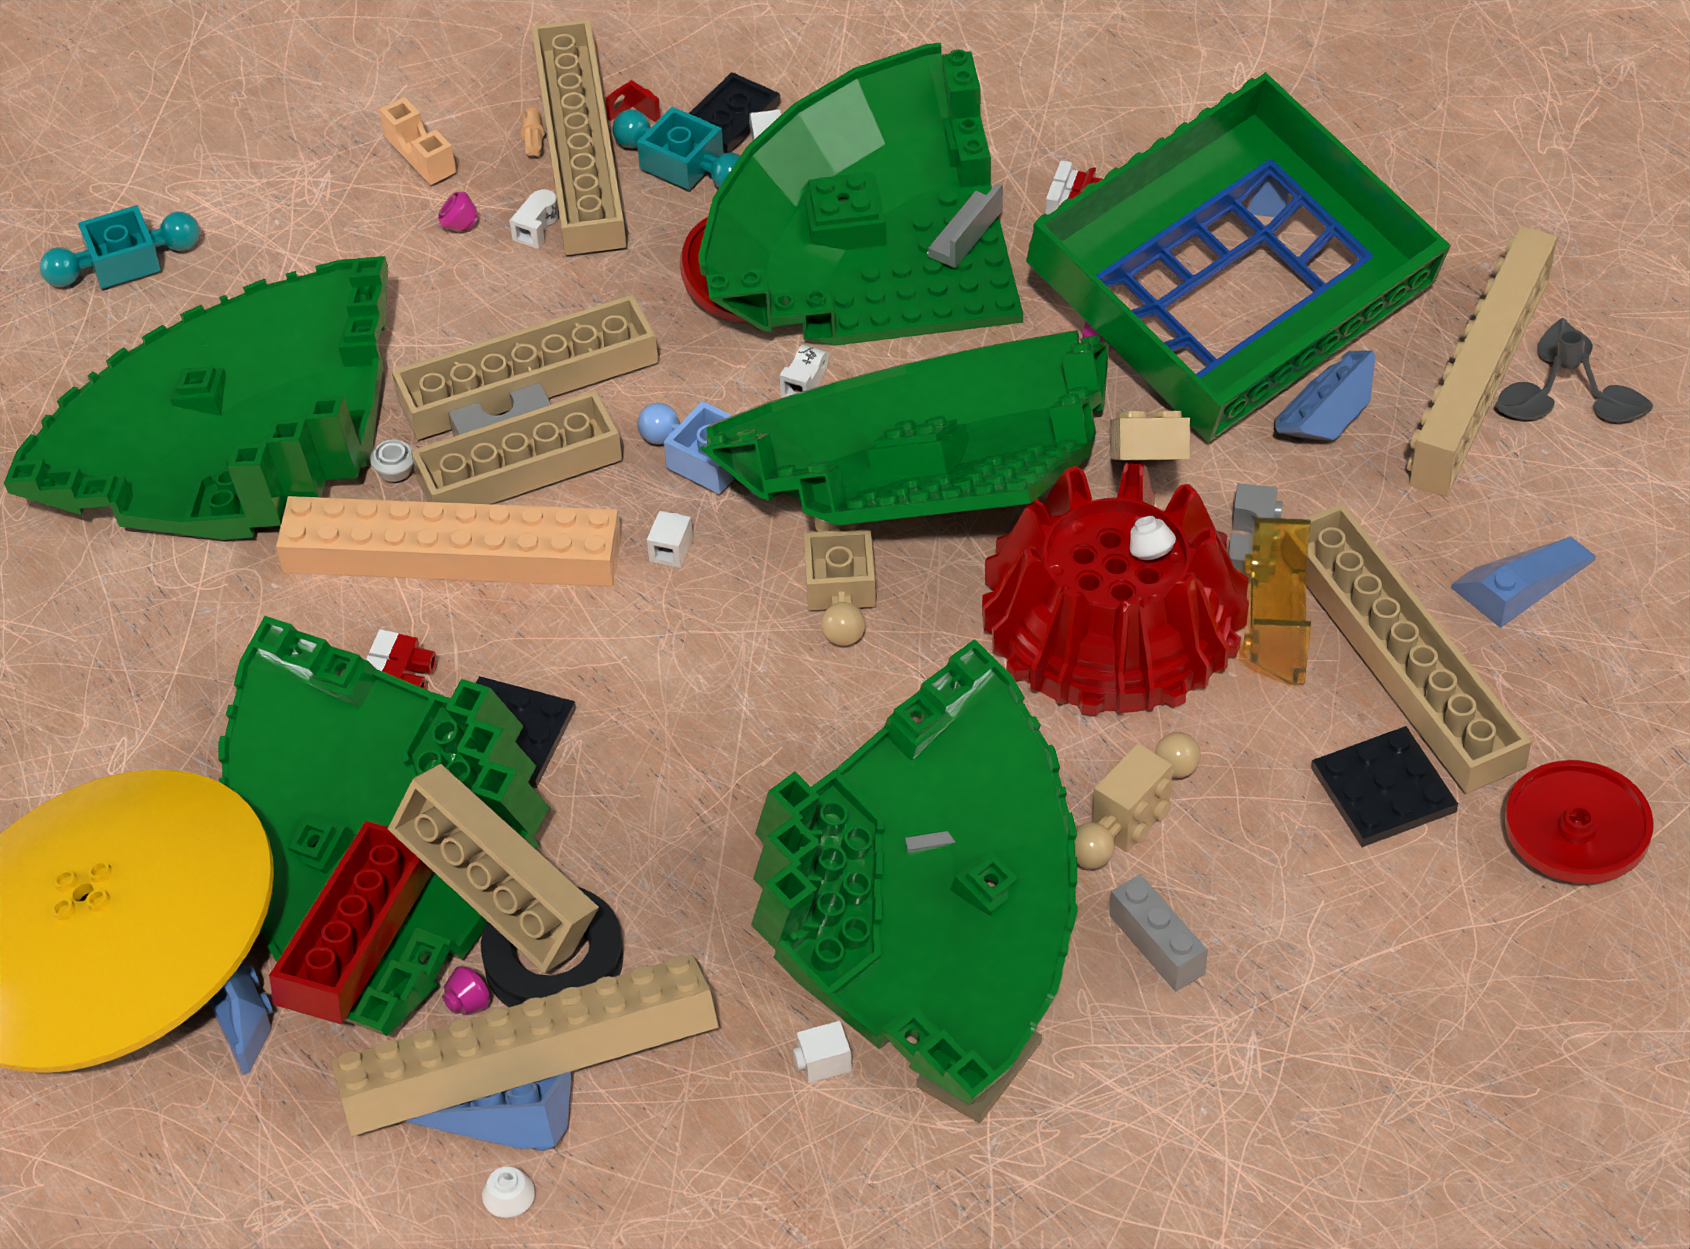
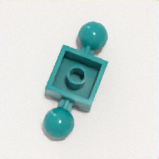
(676, 146)
(119, 247)

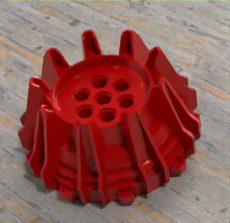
(1096, 620)

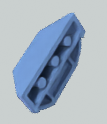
(1330, 399)
(243, 1016)

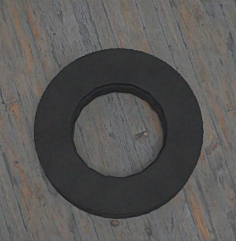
(515, 984)

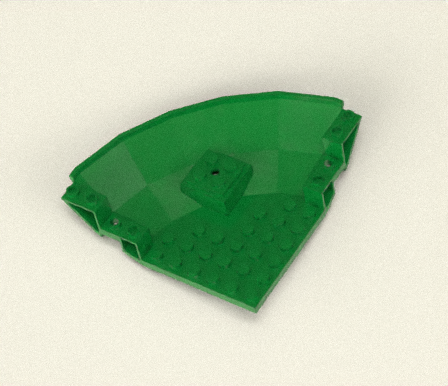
(906, 156)
(926, 433)

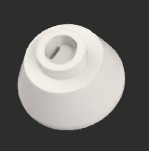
(392, 460)
(1151, 538)
(508, 1192)

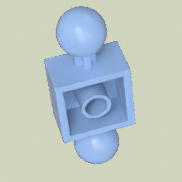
(682, 442)

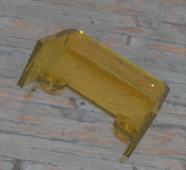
(1278, 598)

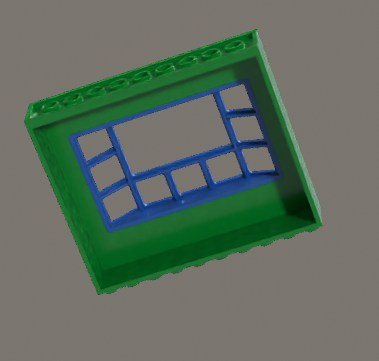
(1190, 184)

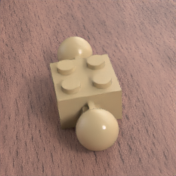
(840, 578)
(1134, 798)

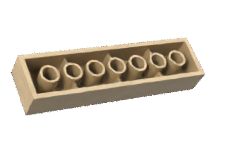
(556, 353)

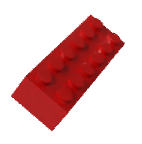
(349, 926)

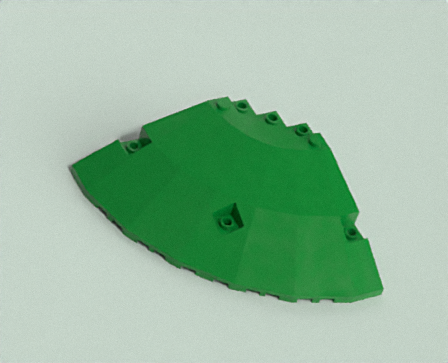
(227, 432)
(341, 750)
(920, 935)

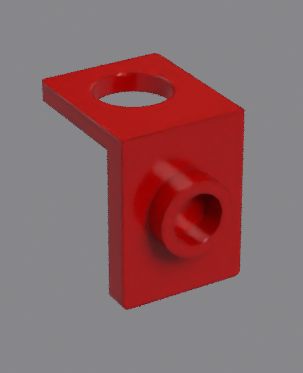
(635, 97)

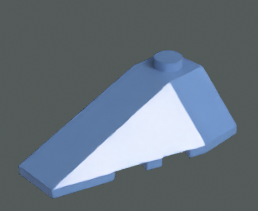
(1518, 581)
(516, 1118)

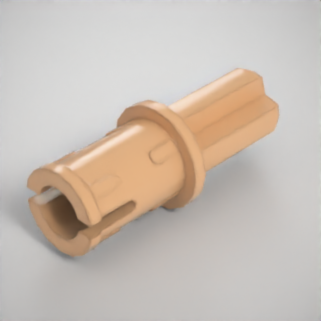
(532, 131)

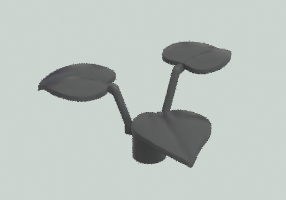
(1569, 348)

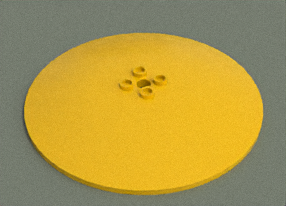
(170, 914)

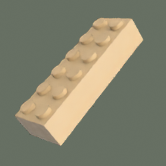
(1154, 438)
(519, 453)
(492, 868)

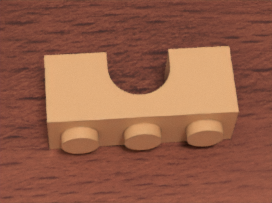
(426, 152)

